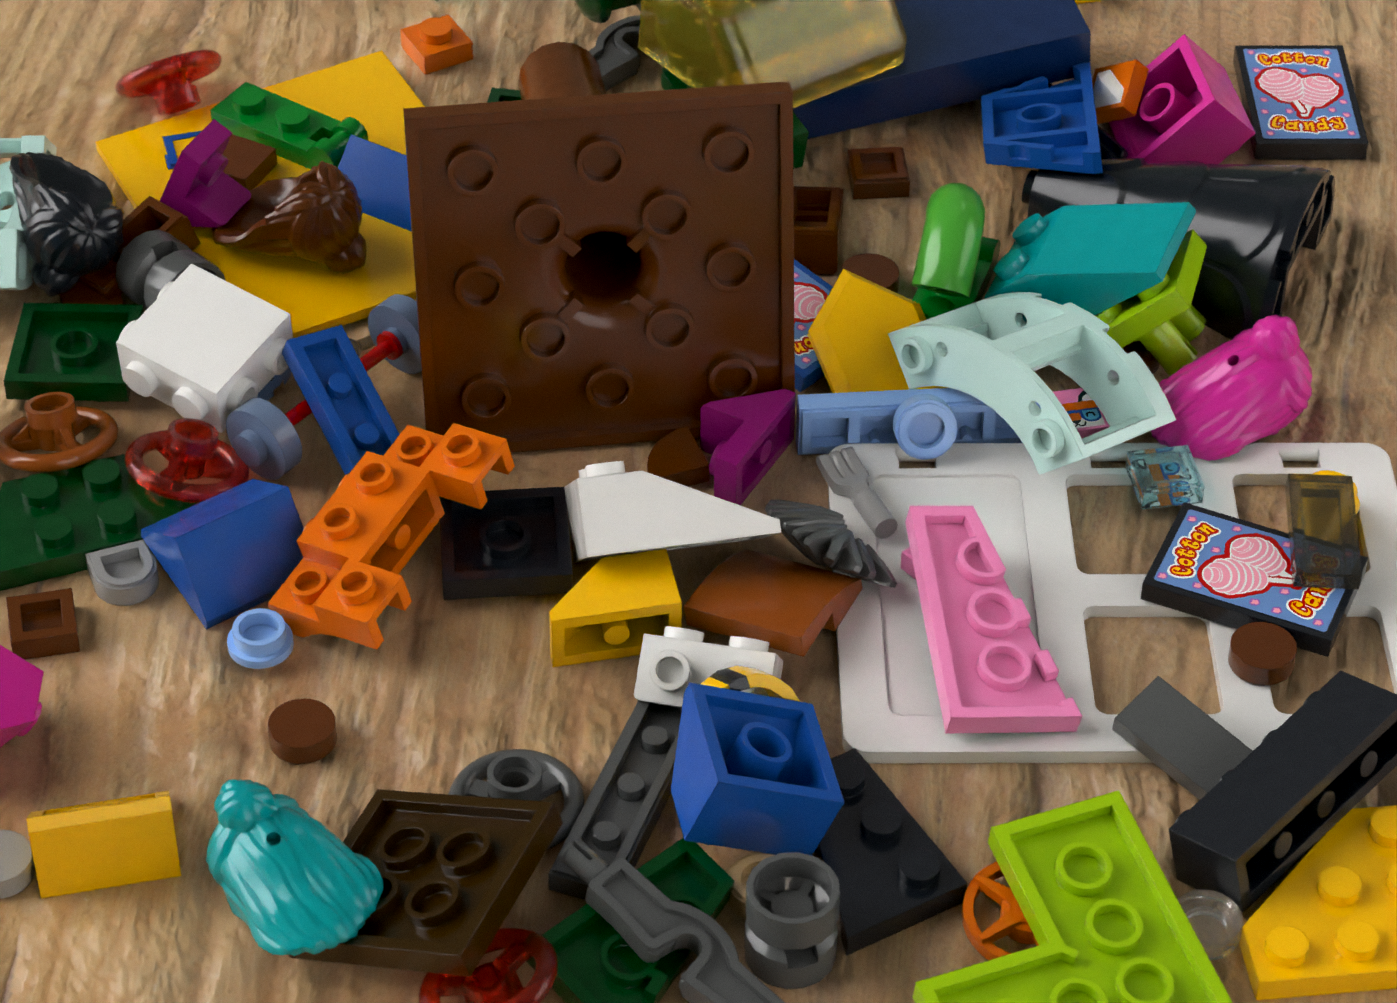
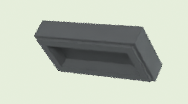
(1179, 737)

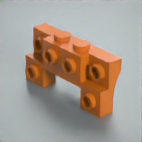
(376, 527)

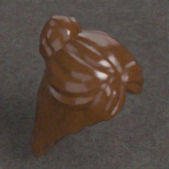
(302, 218)

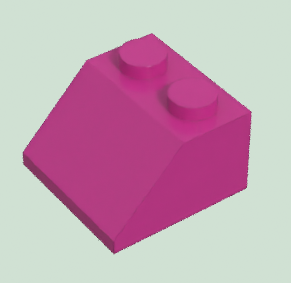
(1185, 110)

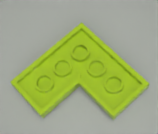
(1098, 915)

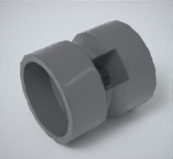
(154, 261)
(791, 920)

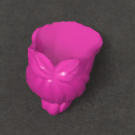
(1238, 391)

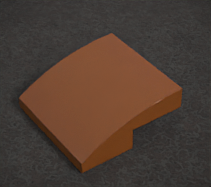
(771, 600)

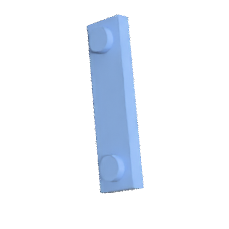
(868, 416)

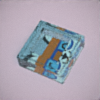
(1164, 477)

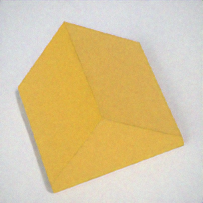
(104, 844)

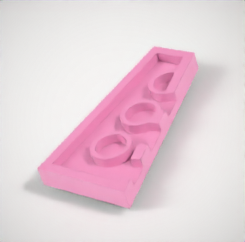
(978, 634)

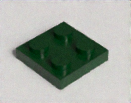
(69, 351)

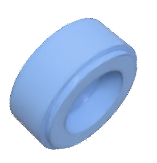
(924, 426)

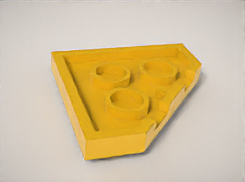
(1331, 916)

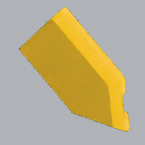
(854, 338)

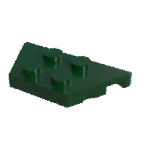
(66, 513)

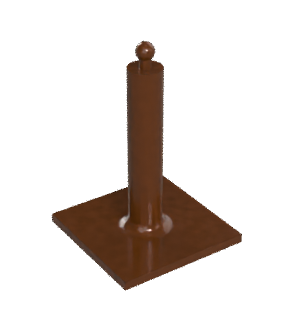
(600, 255)

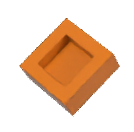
(436, 44)

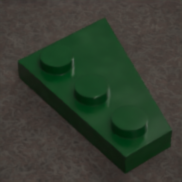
(599, 963)

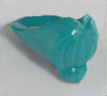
(288, 872)

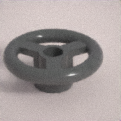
(523, 776)

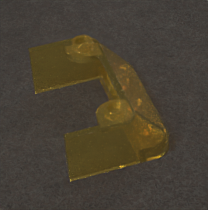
(804, 42)

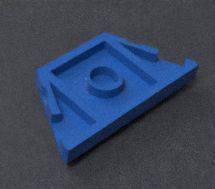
(1044, 125)

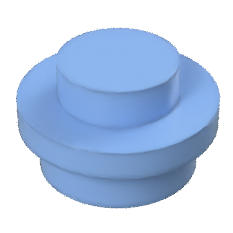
(260, 639)

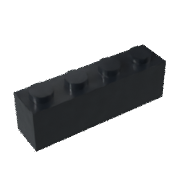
(1288, 791)

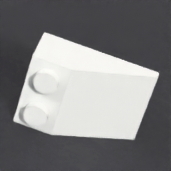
(644, 512)

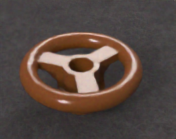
(51, 425)

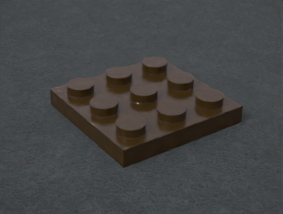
(446, 876)

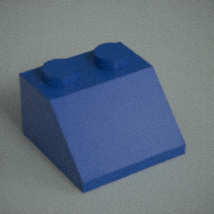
(752, 772)

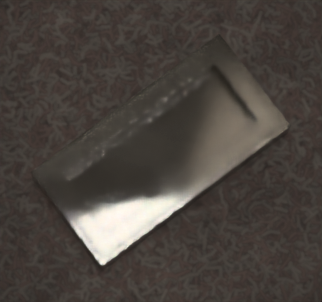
(1323, 531)

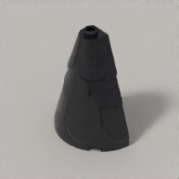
(1244, 213)

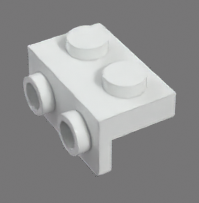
(683, 658)

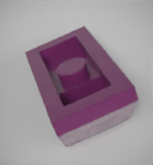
(199, 184)
(746, 439)

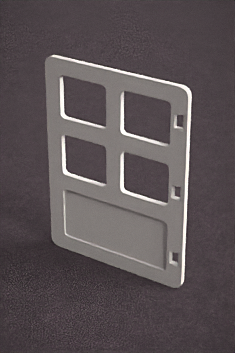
(883, 645)

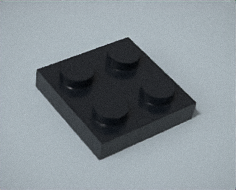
(508, 546)

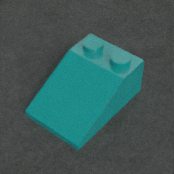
(1093, 253)

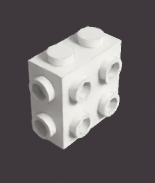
(204, 347)

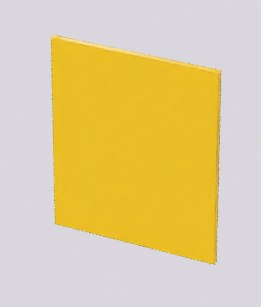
(309, 291)

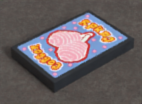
(1300, 102)
(1242, 576)

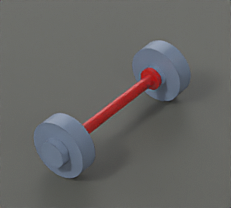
(267, 436)

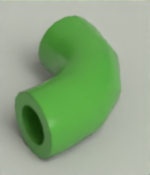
(950, 241)

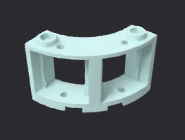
(994, 356)

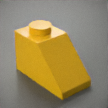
(614, 608)

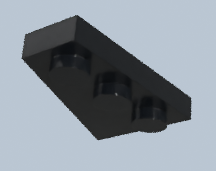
(883, 860)

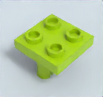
(1164, 313)

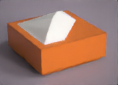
(1118, 90)

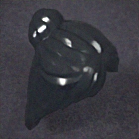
(65, 220)

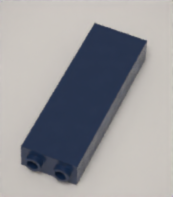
(956, 57)

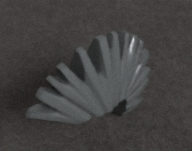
(828, 542)

